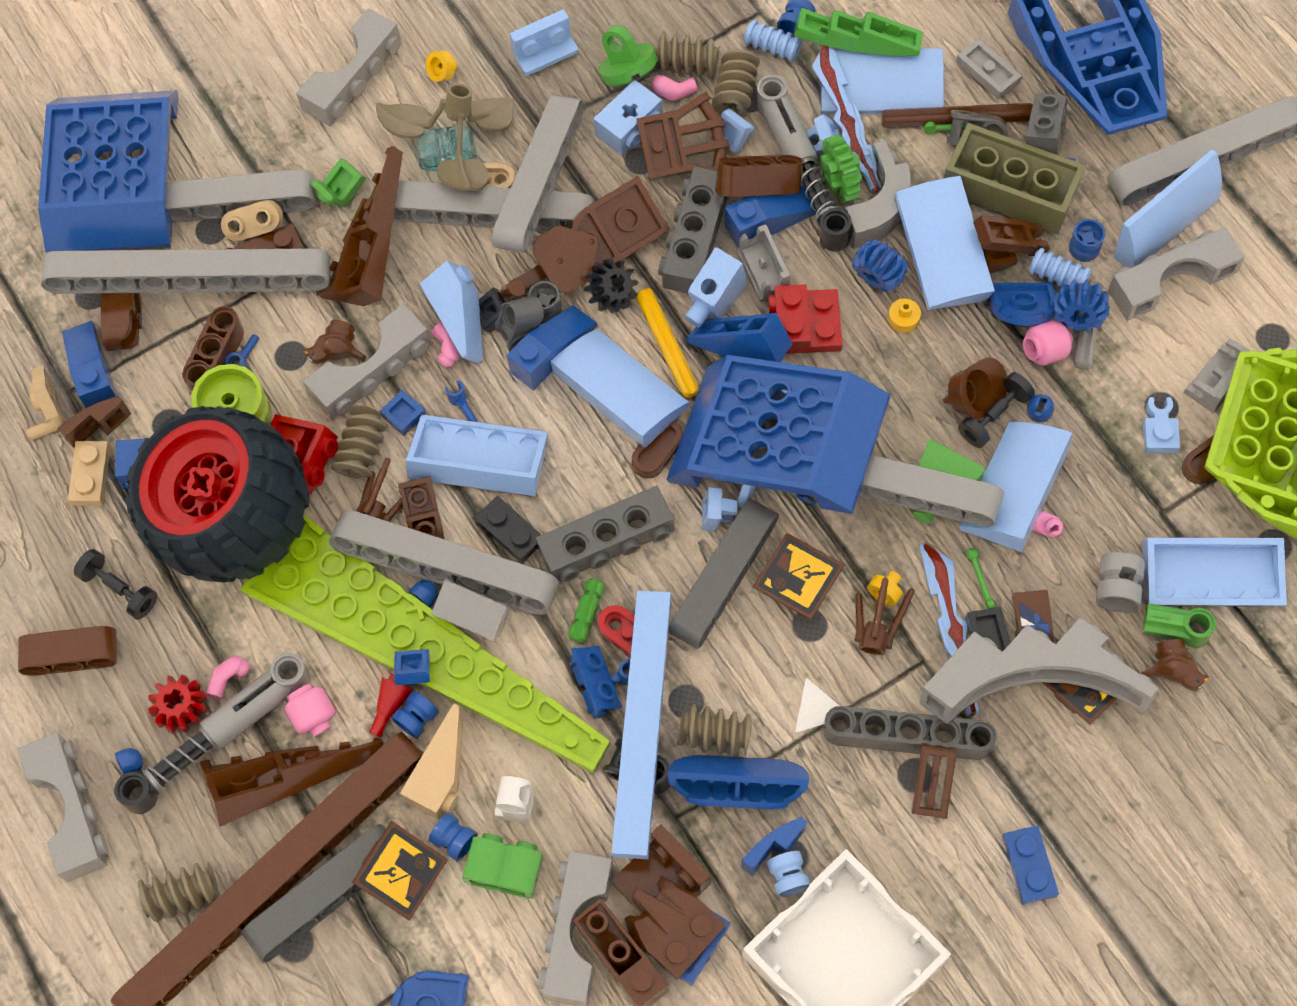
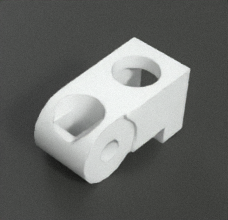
(514, 799)

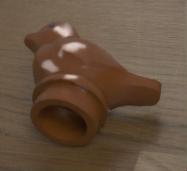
(334, 344)
(1176, 665)

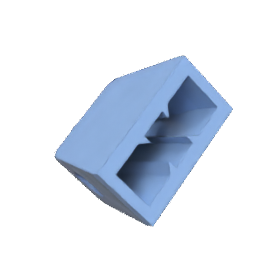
(715, 287)

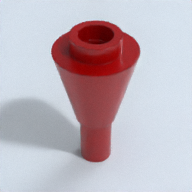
(389, 701)

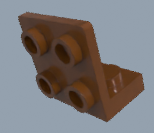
(665, 859)

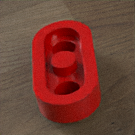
(621, 637)

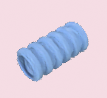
(772, 40)
(1057, 269)

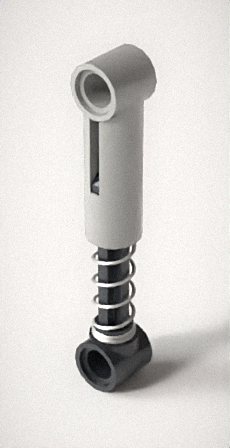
(793, 140)
(215, 730)

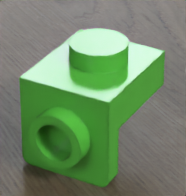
(339, 184)

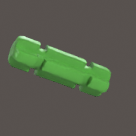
(586, 610)

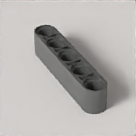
(723, 573)
(894, 721)
(310, 900)

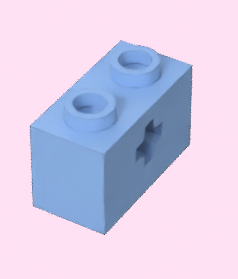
(617, 121)

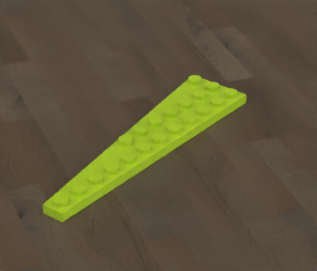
(377, 618)

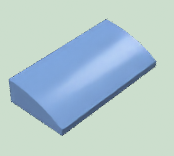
(890, 81)
(1170, 211)
(944, 243)
(618, 386)
(477, 455)
(1025, 470)
(1215, 571)

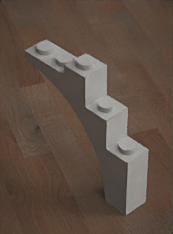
(1031, 658)

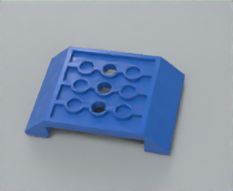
(111, 200)
(813, 450)

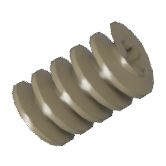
(687, 54)
(735, 82)
(358, 442)
(715, 729)
(178, 893)

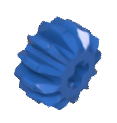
(880, 265)
(1081, 306)

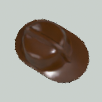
(977, 387)

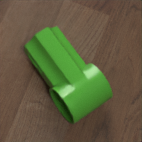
(1175, 622)

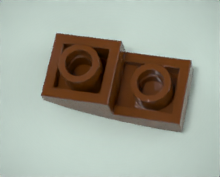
(421, 506)

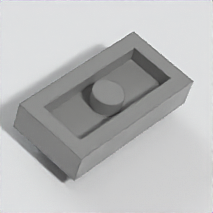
(988, 68)

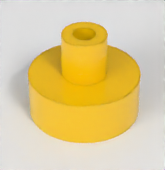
(440, 65)
(904, 315)
(893, 591)

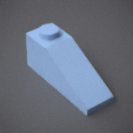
(457, 306)

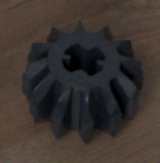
(602, 277)

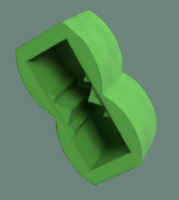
(503, 866)

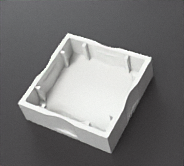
(845, 944)

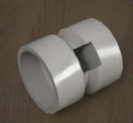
(1121, 581)

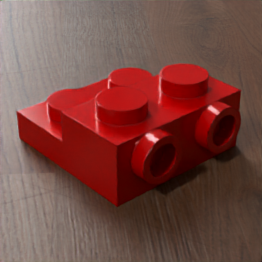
(808, 317)
(311, 443)

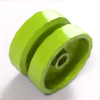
(232, 388)

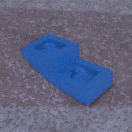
(780, 839)

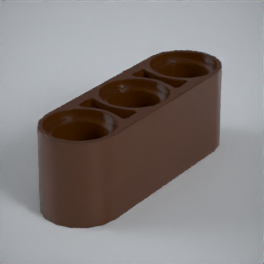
(759, 175)
(212, 339)
(67, 650)

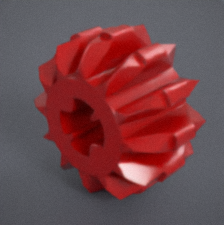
(182, 713)

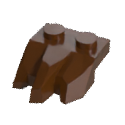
(672, 926)

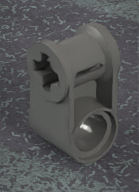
(980, 120)
(518, 319)

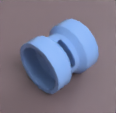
(788, 873)

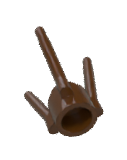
(369, 504)
(874, 637)

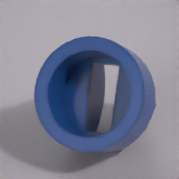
(1047, 411)
(425, 592)
(129, 760)

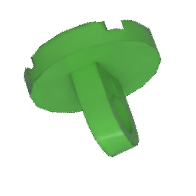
(626, 59)

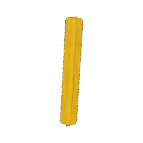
(667, 343)

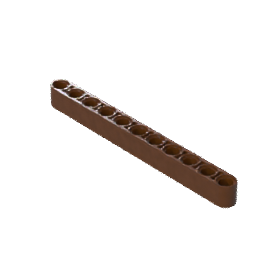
(271, 876)

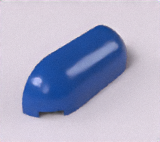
(738, 781)

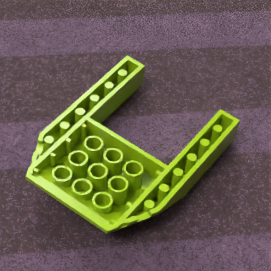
(1257, 436)

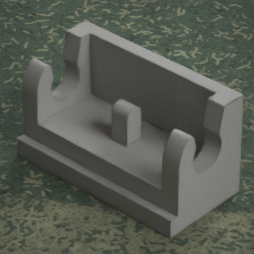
(762, 263)
(1212, 382)
(470, 610)

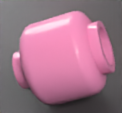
(1047, 342)
(309, 710)

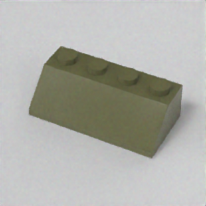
(1015, 177)

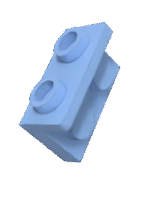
(543, 43)

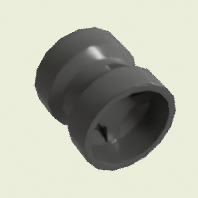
(549, 298)

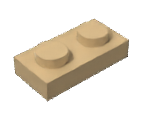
(89, 473)

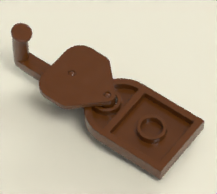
(603, 230)

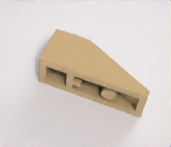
(436, 776)

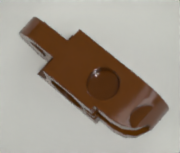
(120, 320)

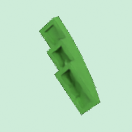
(866, 35)

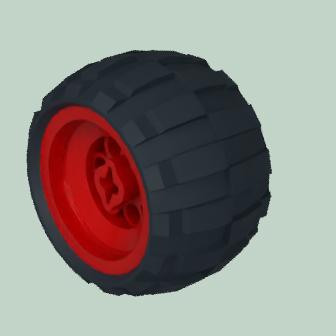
(224, 465)

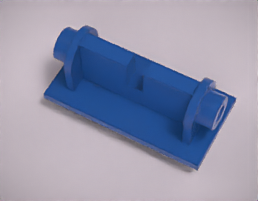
(594, 675)

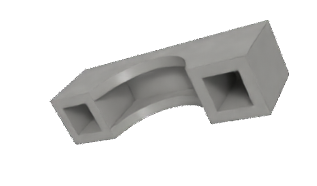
(329, 94)
(1208, 257)
(339, 387)
(76, 846)
(568, 975)

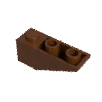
(621, 955)

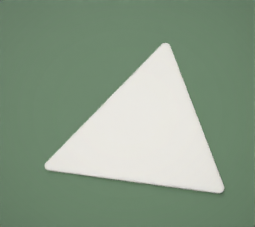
(813, 707)

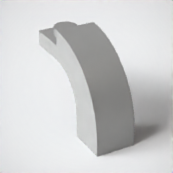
(880, 214)

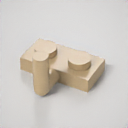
(44, 398)

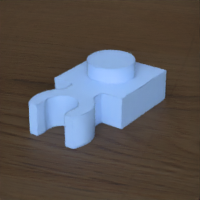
(1160, 431)

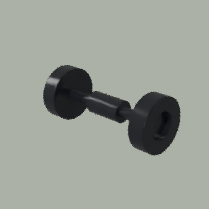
(1018, 388)
(91, 564)

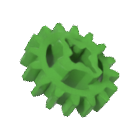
(841, 168)

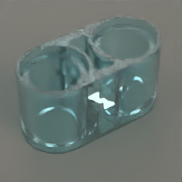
(441, 145)

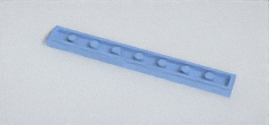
(642, 726)

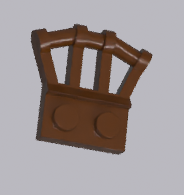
(663, 142)

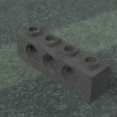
(677, 272)
(614, 519)

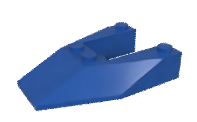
(1107, 66)

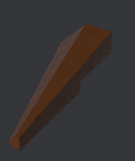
(363, 260)
(253, 784)

